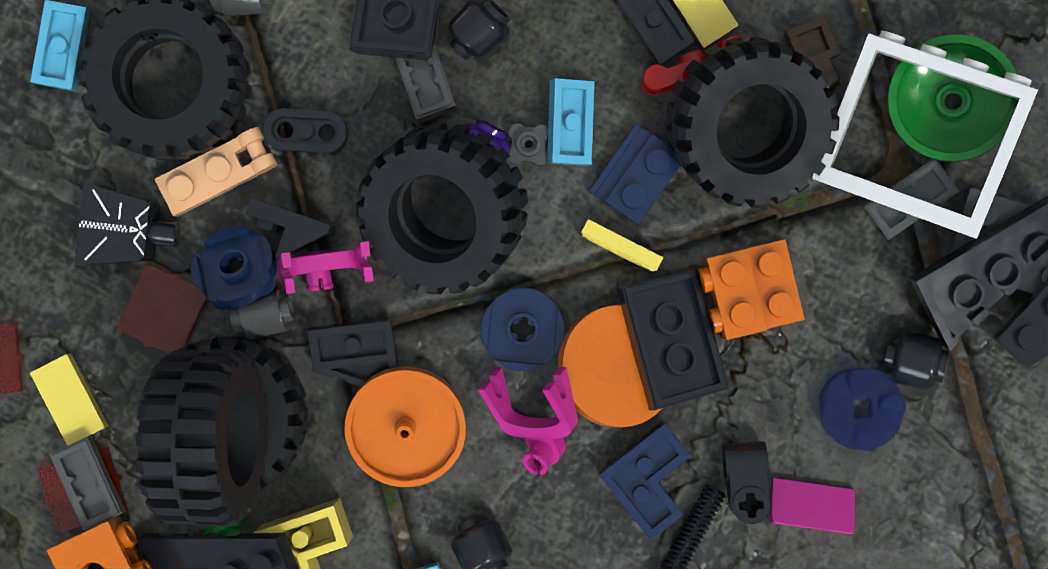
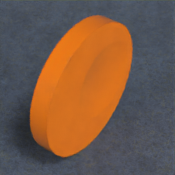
(604, 370)
(405, 426)

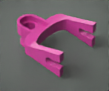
(318, 266)
(542, 435)

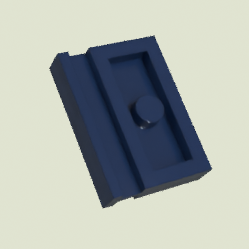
(636, 174)

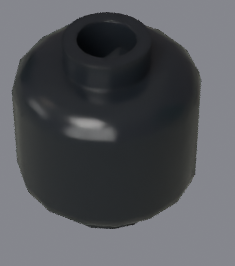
(479, 29)
(916, 360)
(481, 545)

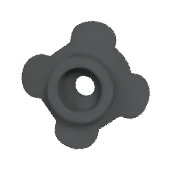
(522, 134)

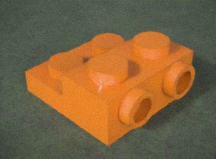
(751, 290)

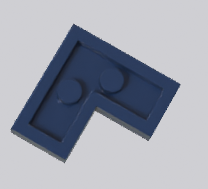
(636, 479)

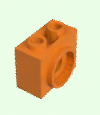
(107, 544)

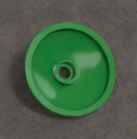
(946, 134)

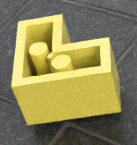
(313, 532)

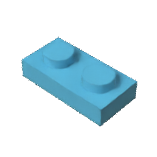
(60, 45)
(570, 122)

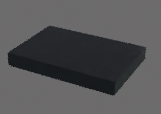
(672, 339)

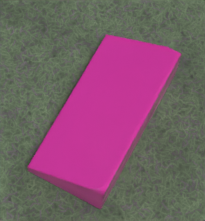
(812, 505)

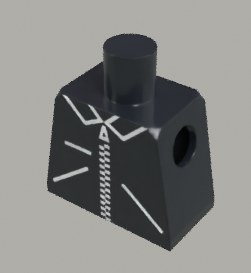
(120, 228)

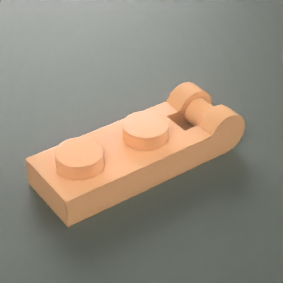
(215, 172)

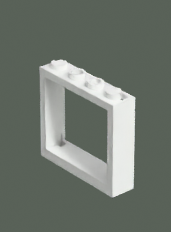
(934, 60)

